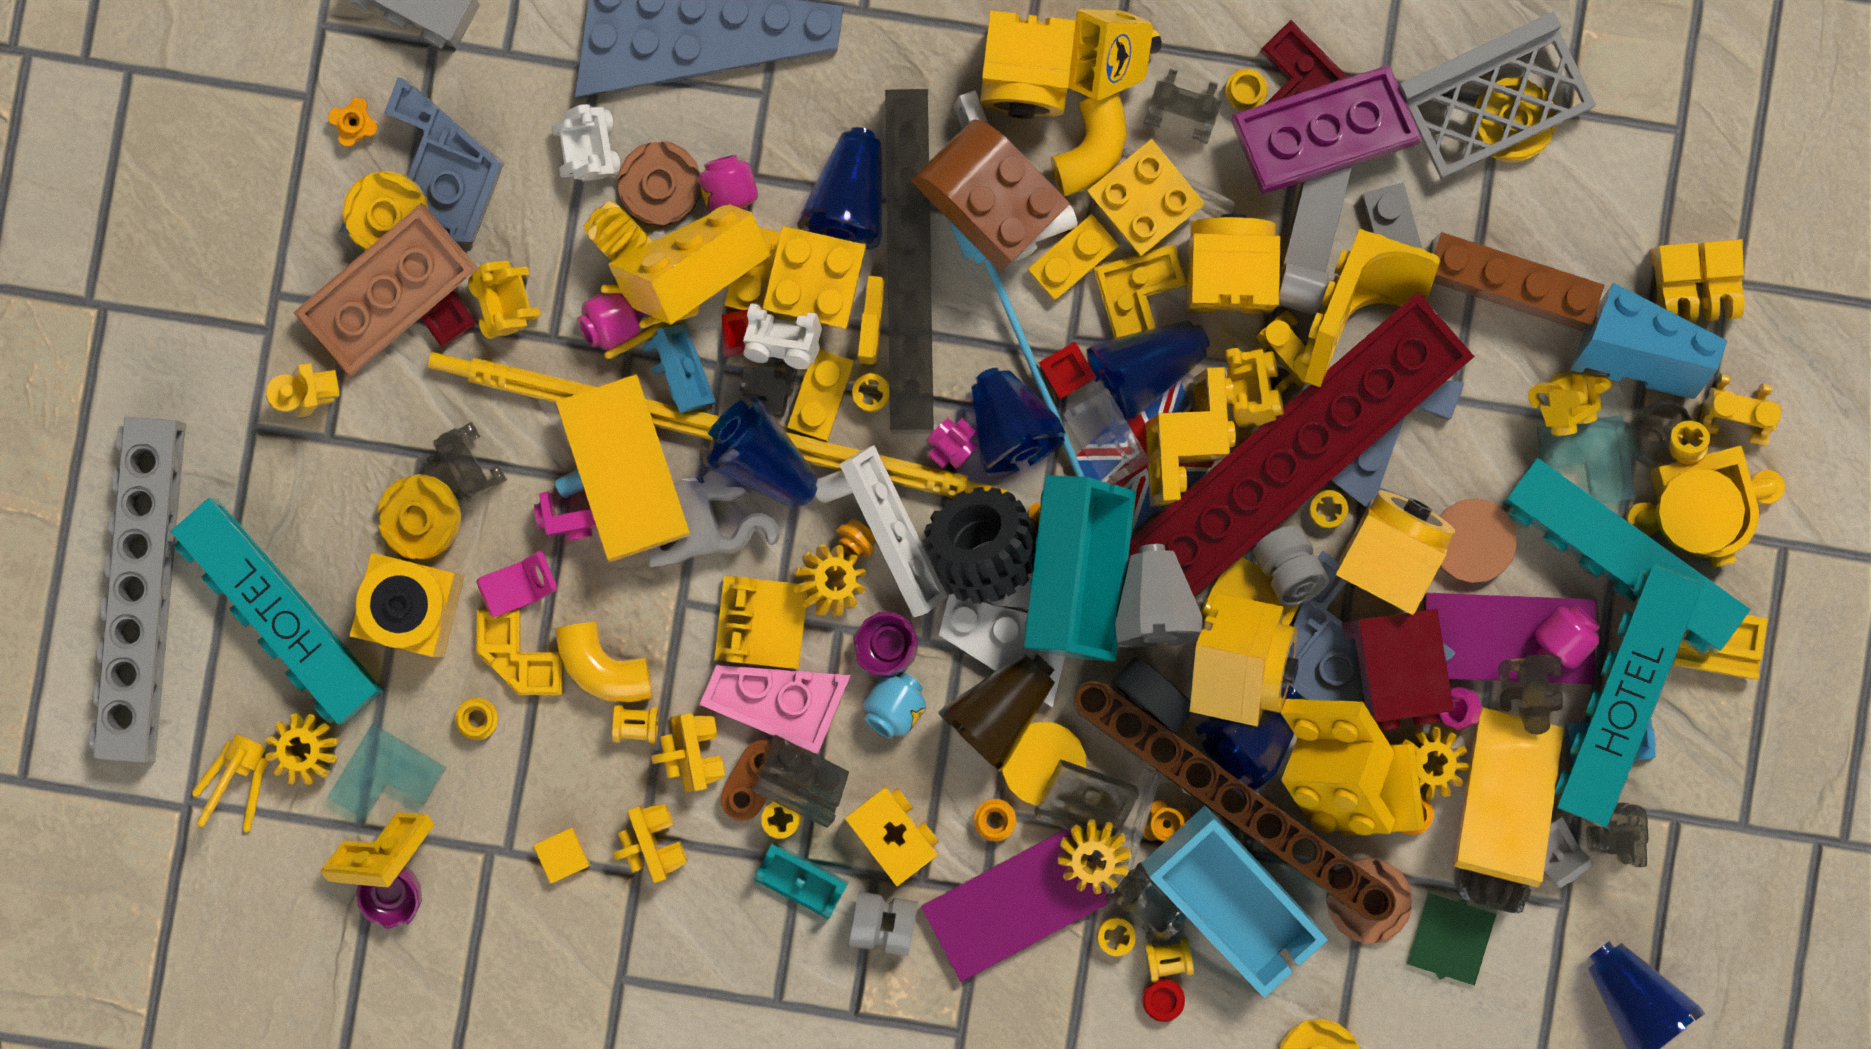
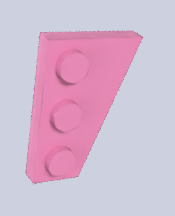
(778, 701)

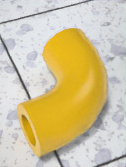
(1098, 151)
(596, 671)

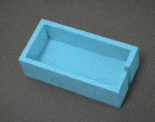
(1233, 901)

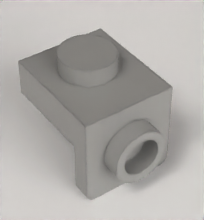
(1564, 857)

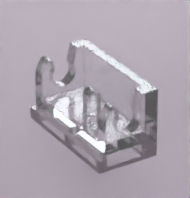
(1106, 437)

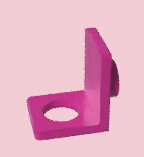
(516, 585)

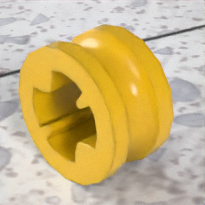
(883, 388)
(1688, 453)
(1337, 499)
(1121, 948)

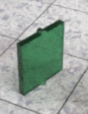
(1451, 939)

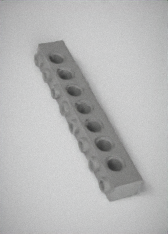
(151, 611)

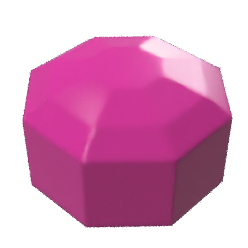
(1466, 709)

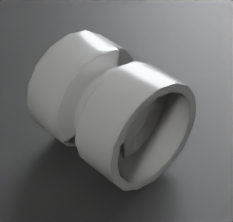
(1289, 560)
(868, 920)

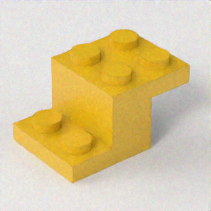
(802, 277)
(1189, 436)
(1338, 766)

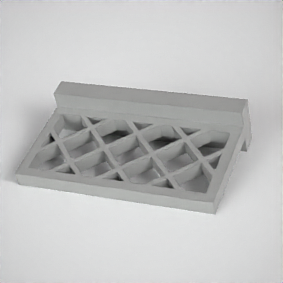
(1480, 62)

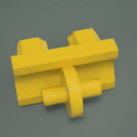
(302, 390)
(686, 734)
(659, 860)

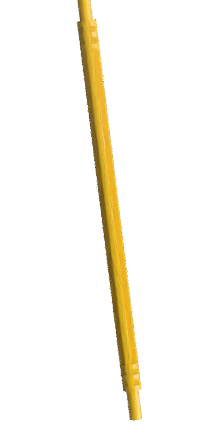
(698, 423)

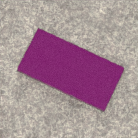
(1325, 129)
(1500, 628)
(1009, 907)

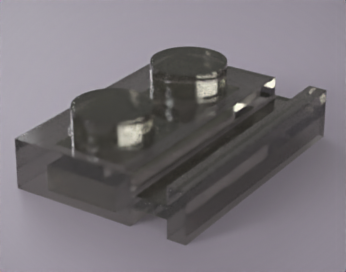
(800, 781)
(1082, 795)

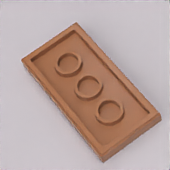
(385, 290)

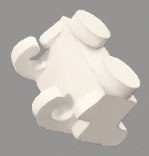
(587, 143)
(781, 339)

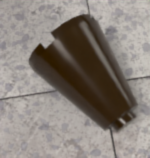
(1001, 708)

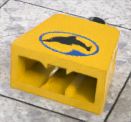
(1110, 52)

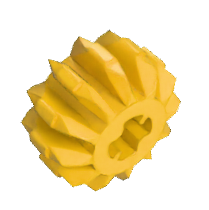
(615, 231)
(816, 575)
(296, 763)
(1445, 768)
(1104, 868)

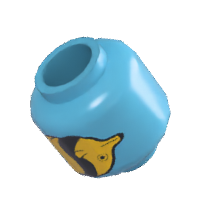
(894, 705)

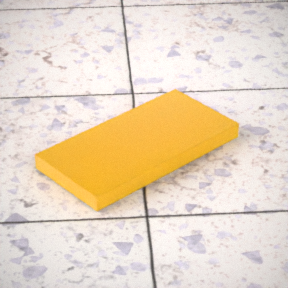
(623, 468)
(1508, 799)

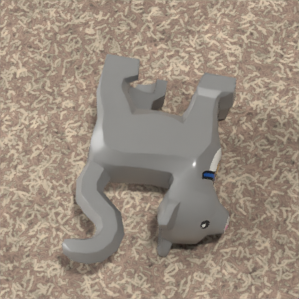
(705, 539)

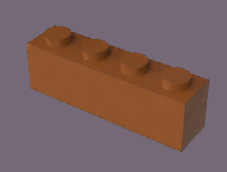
(1516, 282)

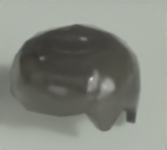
(1651, 432)

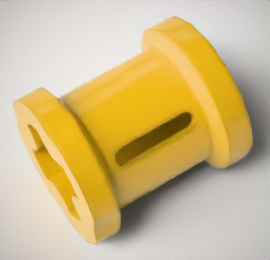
(635, 724)
(773, 829)
(1180, 965)

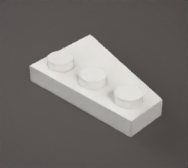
(993, 636)

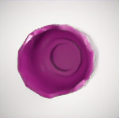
(885, 644)
(391, 905)

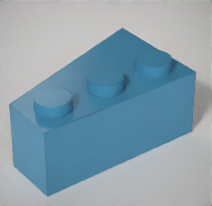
(1648, 345)

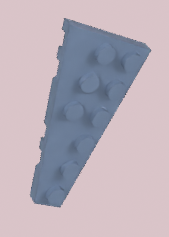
(685, 39)

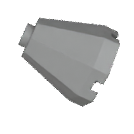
(1156, 602)

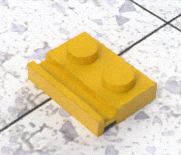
(1738, 657)

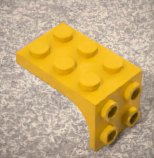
(1369, 274)

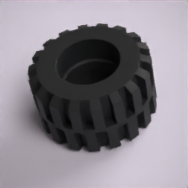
(970, 522)

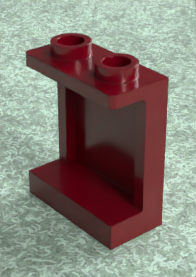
(1402, 667)

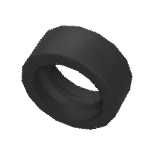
(1154, 694)

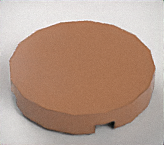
(659, 183)
(1481, 542)
(1359, 928)

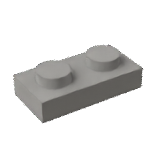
(1391, 214)

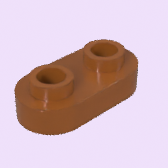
(743, 779)

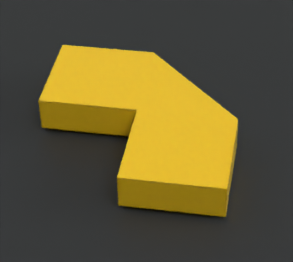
(523, 671)

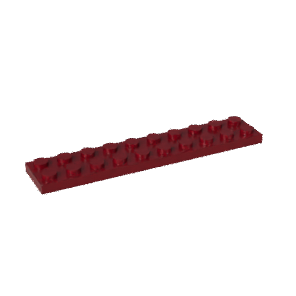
(1308, 443)

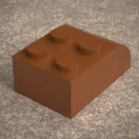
(990, 192)

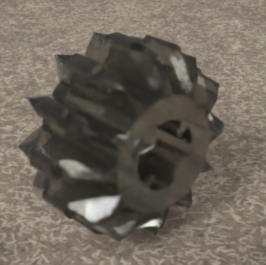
(1492, 891)

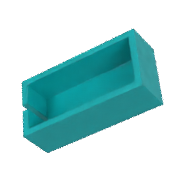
(1079, 567)

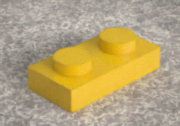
(1073, 257)
(821, 395)

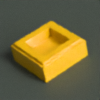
(562, 855)

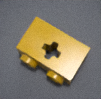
(869, 824)

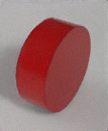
(1163, 1000)

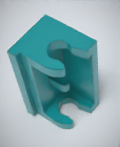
(801, 880)

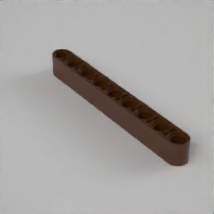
(1254, 804)

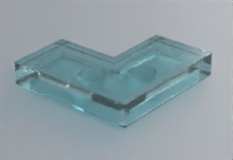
(1603, 452)
(384, 761)

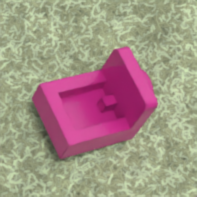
(575, 524)

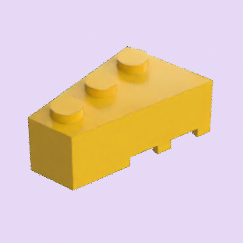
(690, 263)

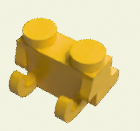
(502, 298)
(1286, 348)
(1252, 391)
(1571, 400)
(1741, 409)

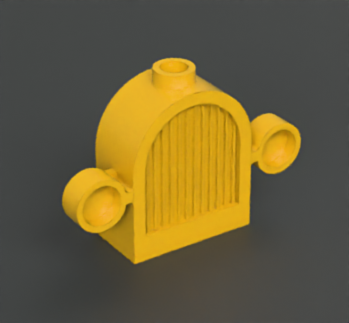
(1761, 488)

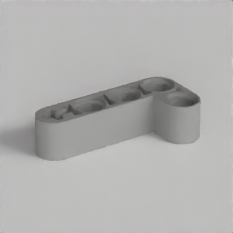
(1310, 241)

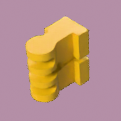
(1714, 264)

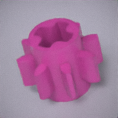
(952, 443)

